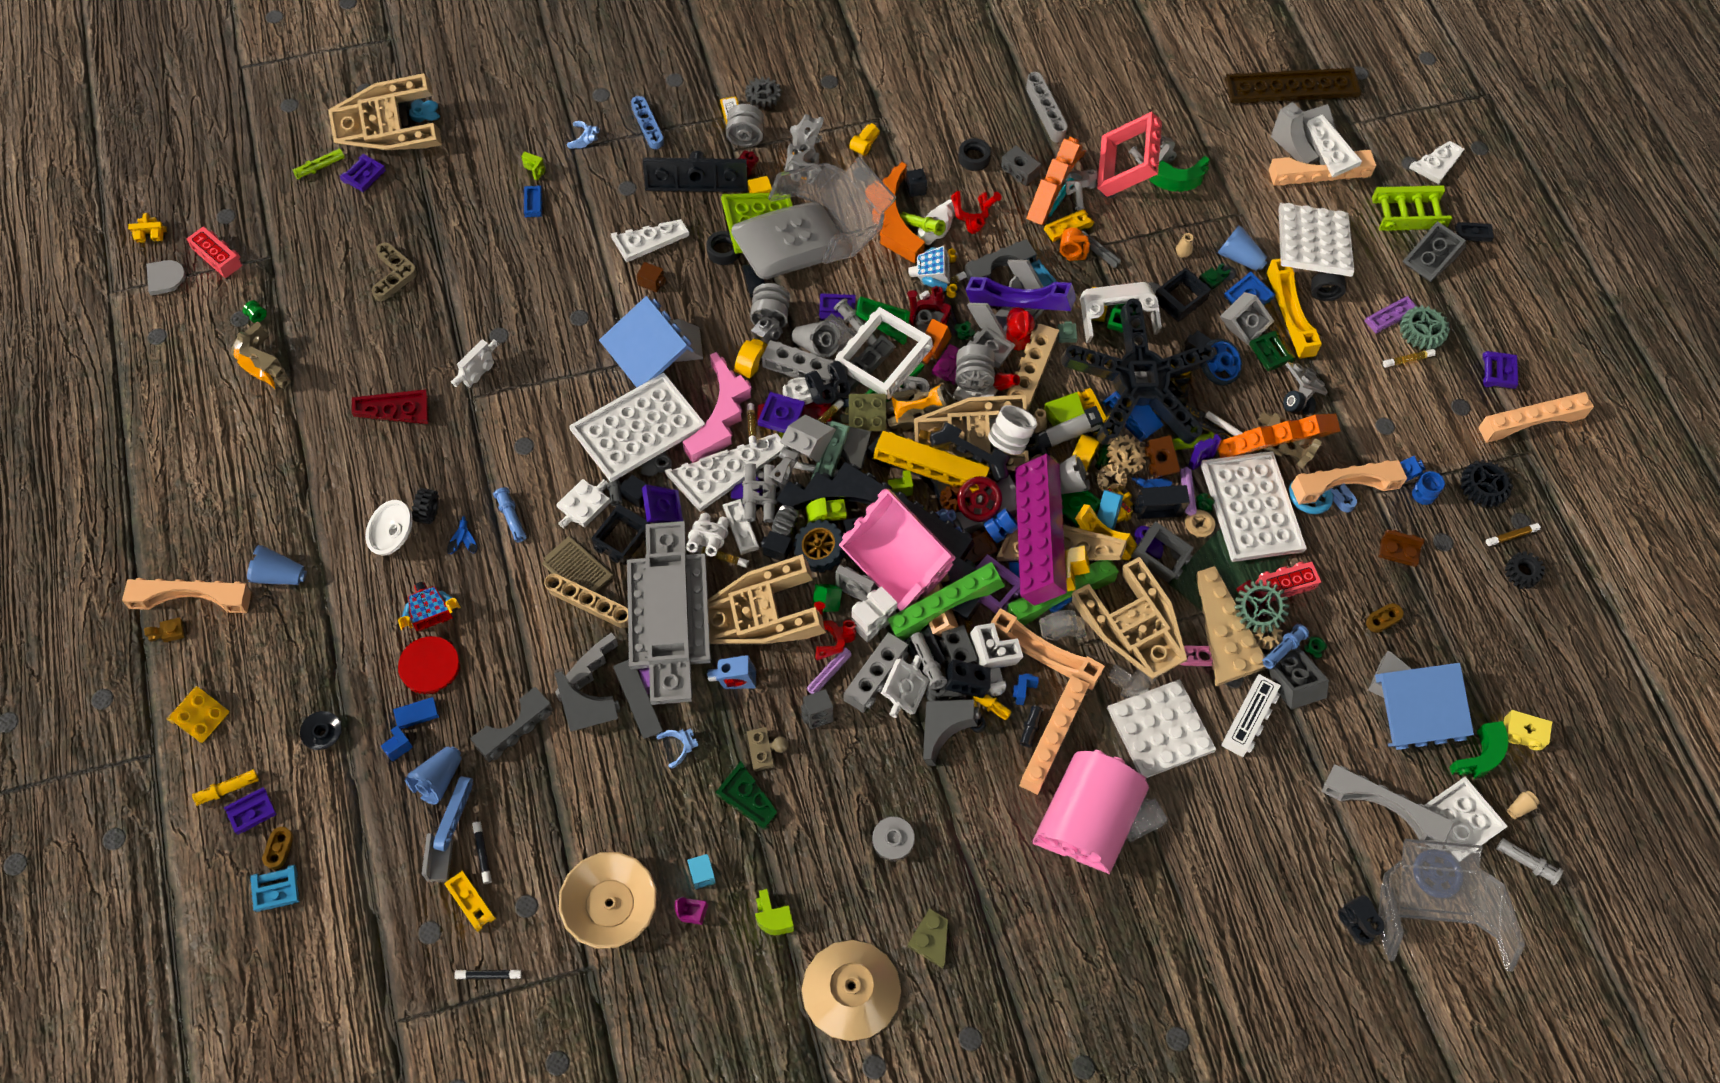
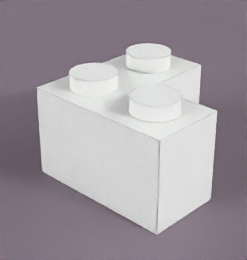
(991, 651)

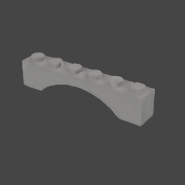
(1348, 786)

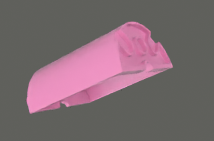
(897, 550)
(1092, 810)

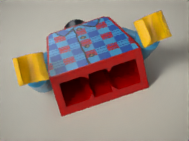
(427, 608)

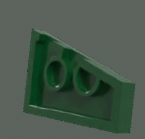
(746, 797)

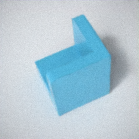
(701, 871)

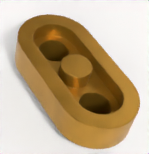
(1383, 619)
(276, 848)

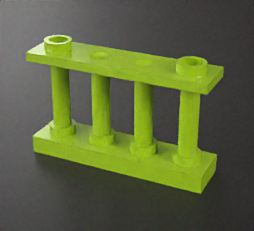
(1409, 195)

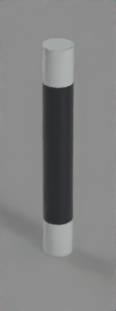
(482, 854)
(488, 974)

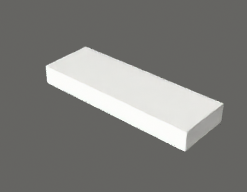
(740, 528)

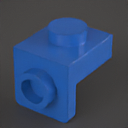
(1412, 467)
(1019, 690)

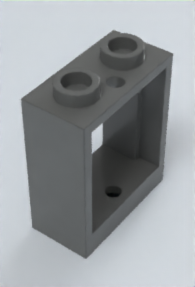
(1171, 540)

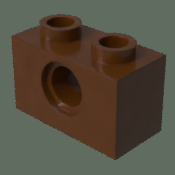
(1165, 447)

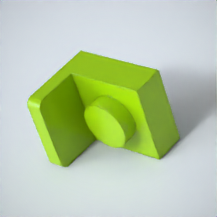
(534, 164)

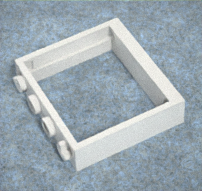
(905, 368)

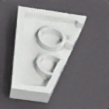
(1439, 162)

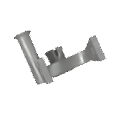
(1166, 154)
(1083, 179)
(784, 467)

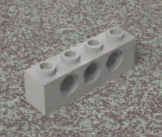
(789, 366)
(862, 699)

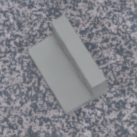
(436, 863)

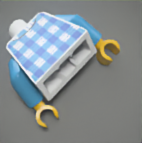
(934, 269)

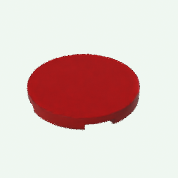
(428, 665)

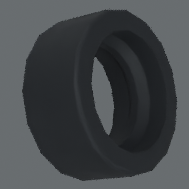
(974, 164)
(720, 258)
(1328, 293)

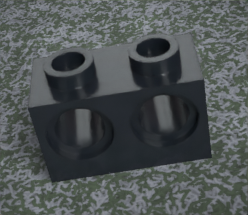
(968, 678)

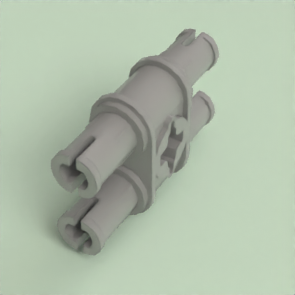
(751, 496)

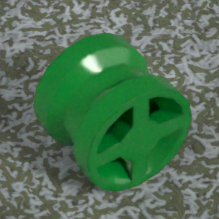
(254, 311)

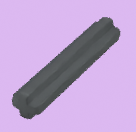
(1103, 252)

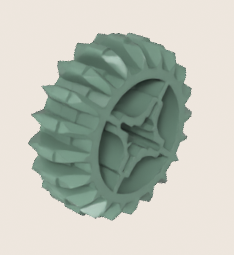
(1421, 332)
(1270, 611)

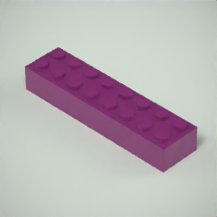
(1040, 530)

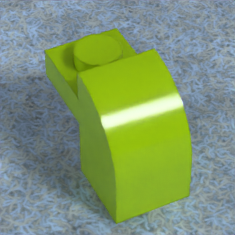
(826, 510)
(773, 921)

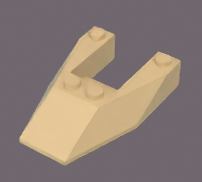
(373, 117)
(972, 418)
(748, 611)
(1140, 631)

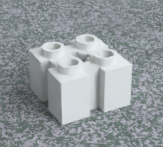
(873, 613)

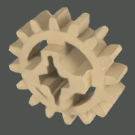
(1127, 454)

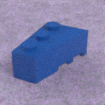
(1141, 421)

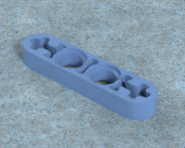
(645, 122)
(453, 813)

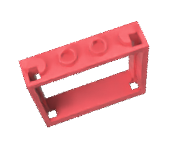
(1111, 184)

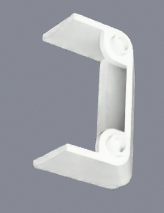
(1095, 299)

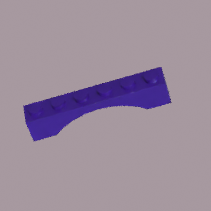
(1052, 297)

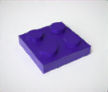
(780, 412)
(661, 504)

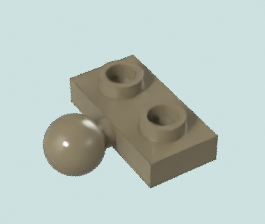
(762, 749)

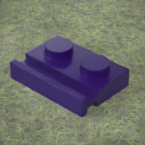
(828, 302)
(1203, 451)
(250, 811)

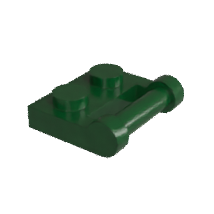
(1267, 352)

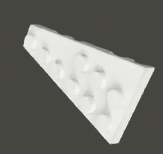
(720, 472)

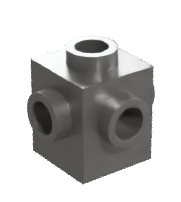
(767, 329)

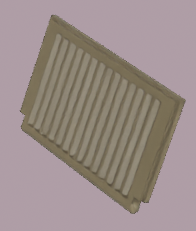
(577, 565)

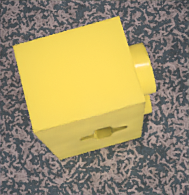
(1527, 730)

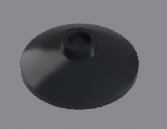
(317, 723)

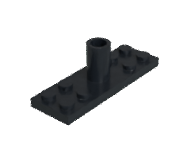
(695, 174)

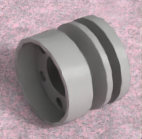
(770, 301)
(975, 367)

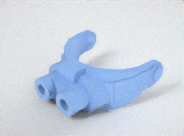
(588, 136)
(686, 739)

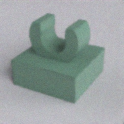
(1067, 332)

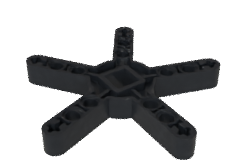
(1141, 359)

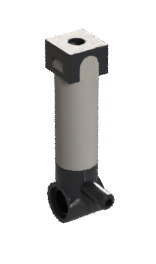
(1065, 431)

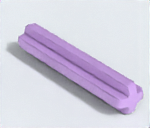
(1186, 479)
(829, 671)

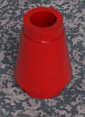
(1004, 381)

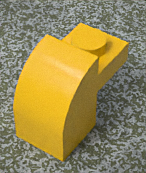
(749, 357)
(1086, 449)
(1076, 564)

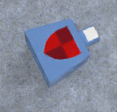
(734, 673)

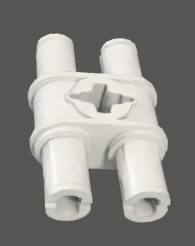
(707, 534)

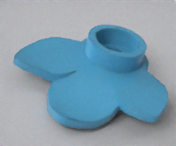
(423, 110)

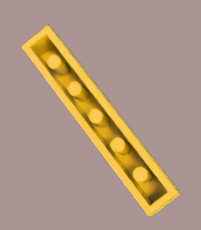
(927, 460)

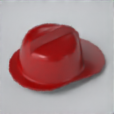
(1019, 327)

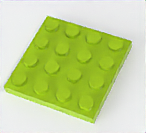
(746, 206)

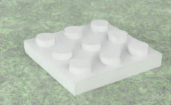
(1471, 814)

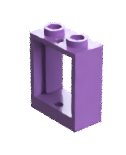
(989, 601)

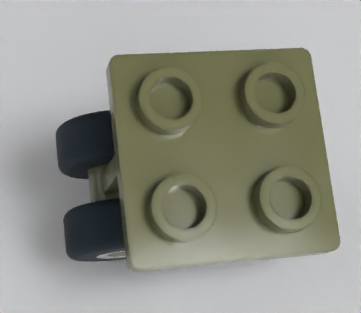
(865, 411)

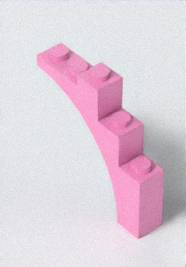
(716, 432)

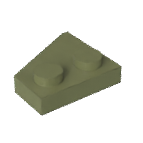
(931, 938)

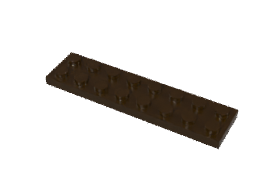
(1292, 85)

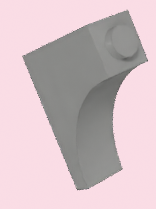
(1290, 134)

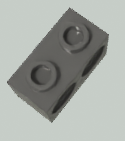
(961, 649)
(817, 709)

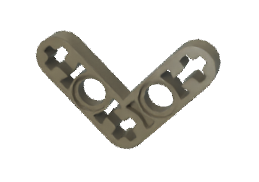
(398, 269)

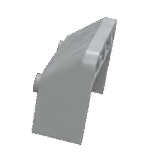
(1023, 278)

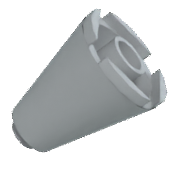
(817, 338)
(1073, 476)

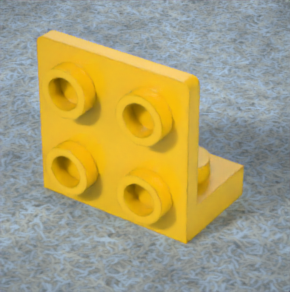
(198, 714)

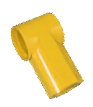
(862, 142)

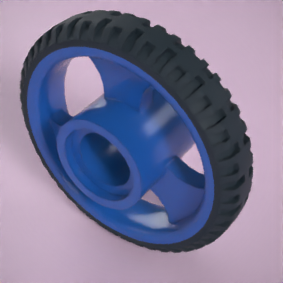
(1224, 360)

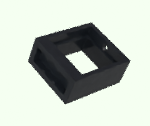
(1172, 305)
(1161, 502)
(631, 519)

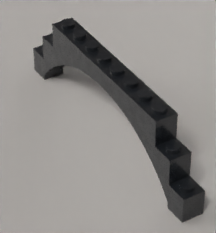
(863, 488)

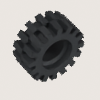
(425, 506)
(1531, 563)

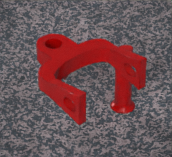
(974, 222)
(842, 635)

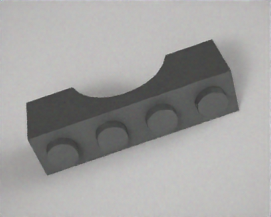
(984, 266)
(493, 741)

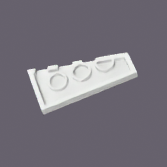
(1333, 148)
(641, 242)

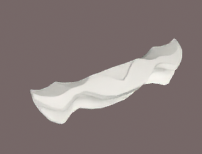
(942, 212)

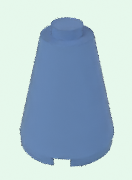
(1243, 250)
(274, 568)
(434, 775)

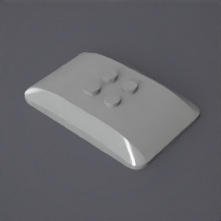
(785, 239)

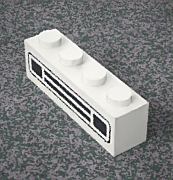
(1250, 716)

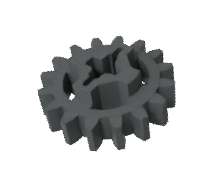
(763, 92)

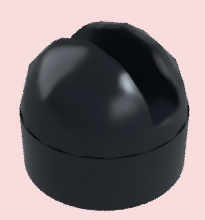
(981, 728)

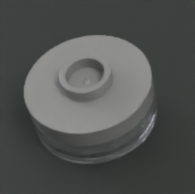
(893, 839)

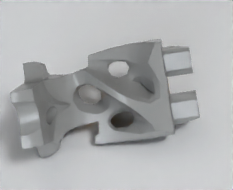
(803, 143)

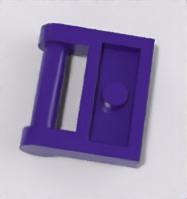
(366, 175)
(1506, 370)

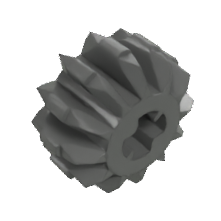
(785, 520)

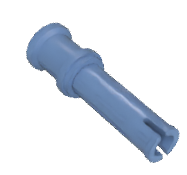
(507, 507)
(1290, 641)

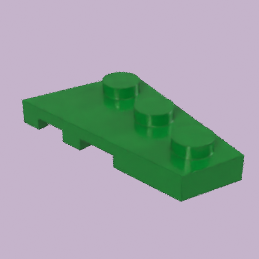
(866, 307)

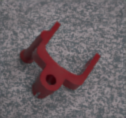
(935, 302)

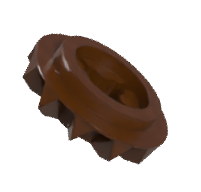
(947, 501)

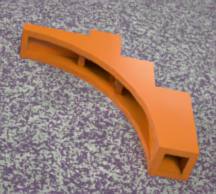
(1049, 188)
(894, 232)
(1281, 433)

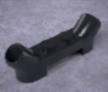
(950, 435)

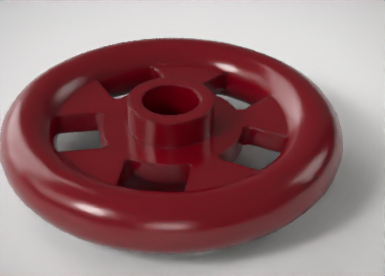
(995, 495)

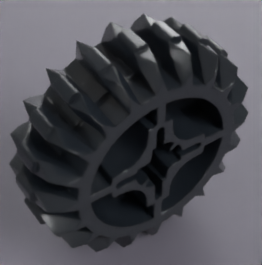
(1485, 488)

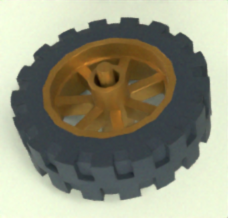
(814, 530)

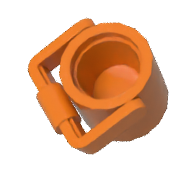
(1072, 244)

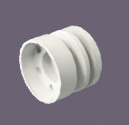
(1012, 429)

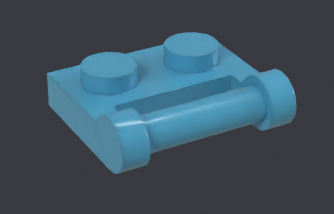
(276, 894)

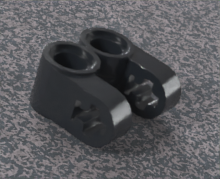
(831, 392)
(1356, 915)

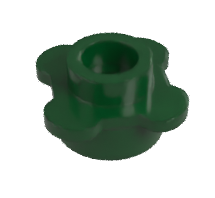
(964, 334)
(1204, 502)
(1319, 643)

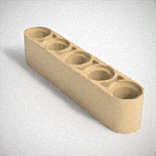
(582, 595)

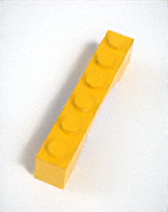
(1302, 333)

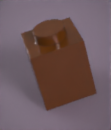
(650, 277)

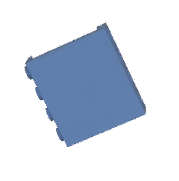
(645, 342)
(1426, 705)

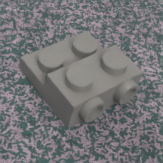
(1000, 345)
(853, 583)

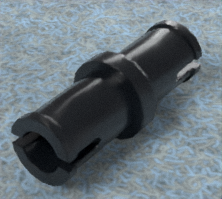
(1031, 726)

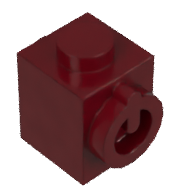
(752, 161)

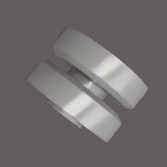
(745, 125)

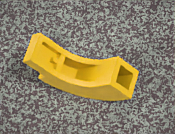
(1089, 521)

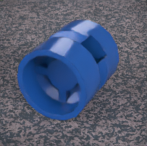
(1428, 488)
(1001, 525)

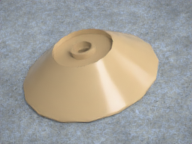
(605, 879)
(849, 1012)

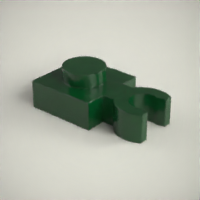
(1214, 277)

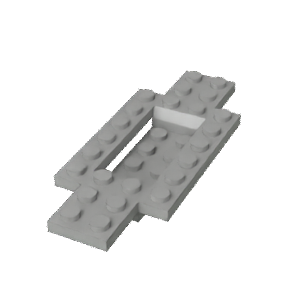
(659, 613)

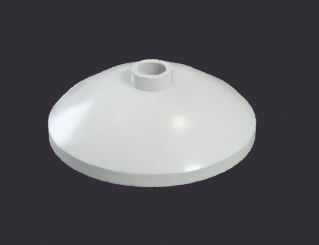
(389, 527)

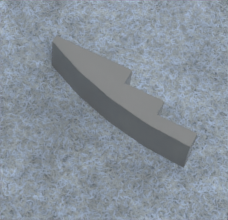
(582, 671)

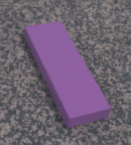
(1389, 315)

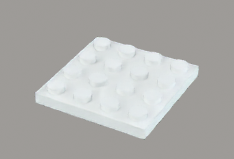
(1161, 729)

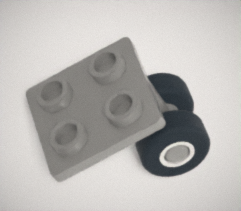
(1309, 383)

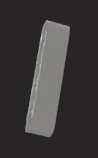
(1046, 107)

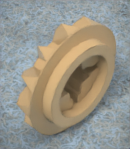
(1110, 470)
(1200, 516)
(1268, 642)

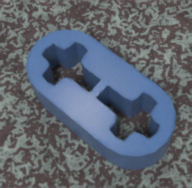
(1342, 495)

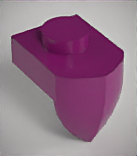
(691, 910)

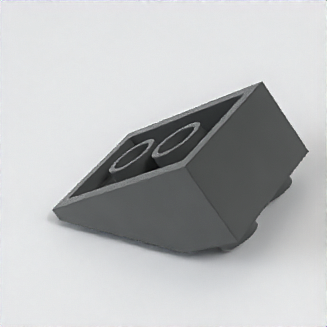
(1435, 252)
(1299, 679)

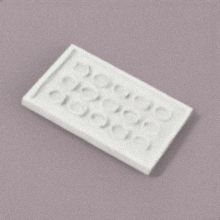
(1315, 239)
(637, 427)
(1253, 506)

